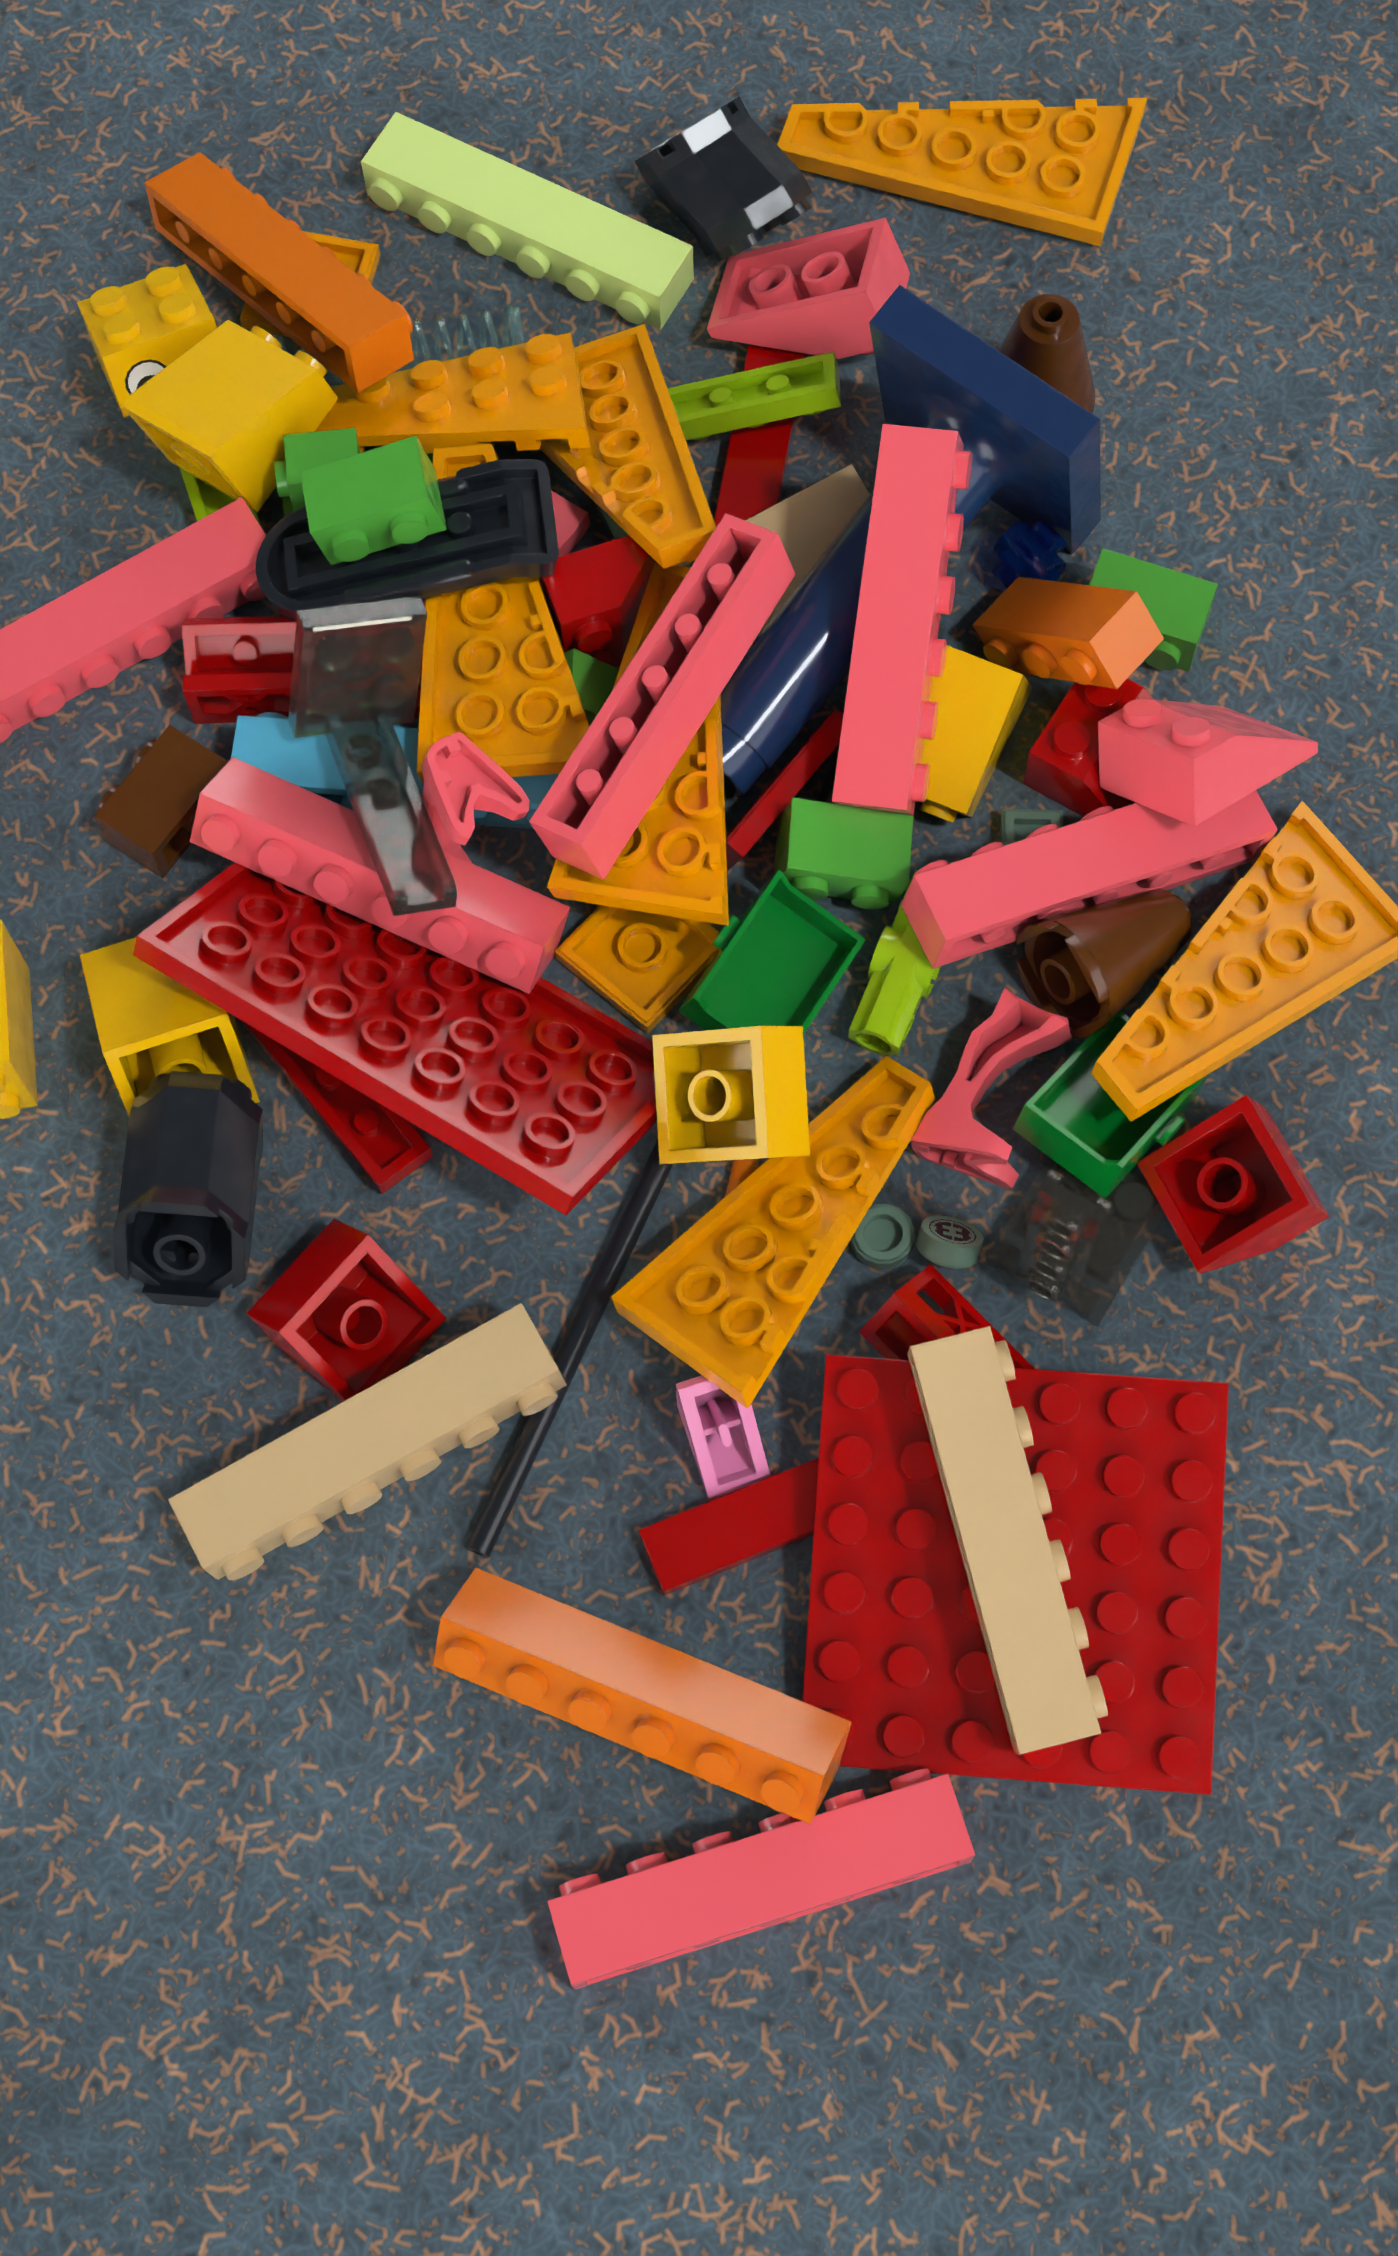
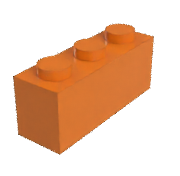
(1068, 631)

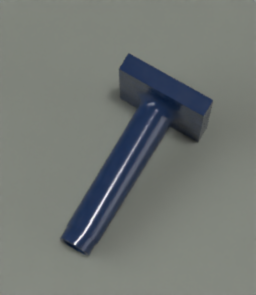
(1029, 455)

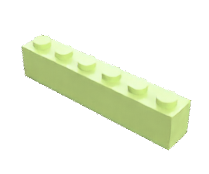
(528, 221)

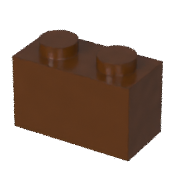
(157, 801)

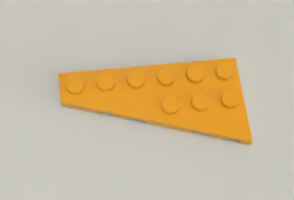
(986, 158)
(476, 399)
(638, 452)
(497, 666)
(679, 848)
(1269, 954)
(755, 1261)

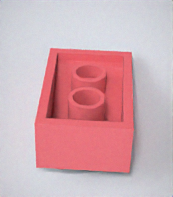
(810, 291)
(1192, 756)

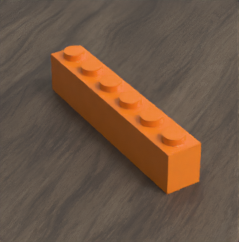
(281, 272)
(642, 1694)

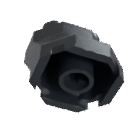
(726, 181)
(189, 1187)

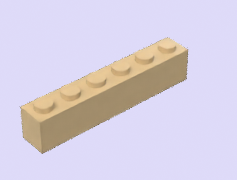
(368, 1444)
(1004, 1540)

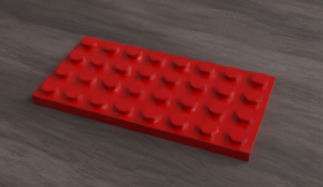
(498, 1073)

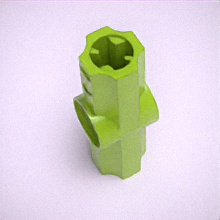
(897, 983)

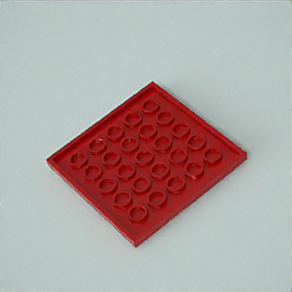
(1141, 1523)

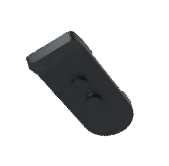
(496, 530)

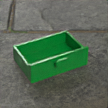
(773, 963)
(1085, 1128)

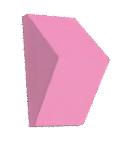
(721, 1437)

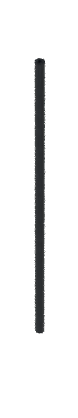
(578, 1335)

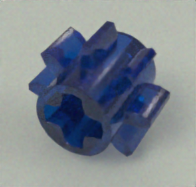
(1029, 553)

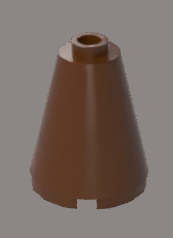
(1052, 346)
(1101, 955)

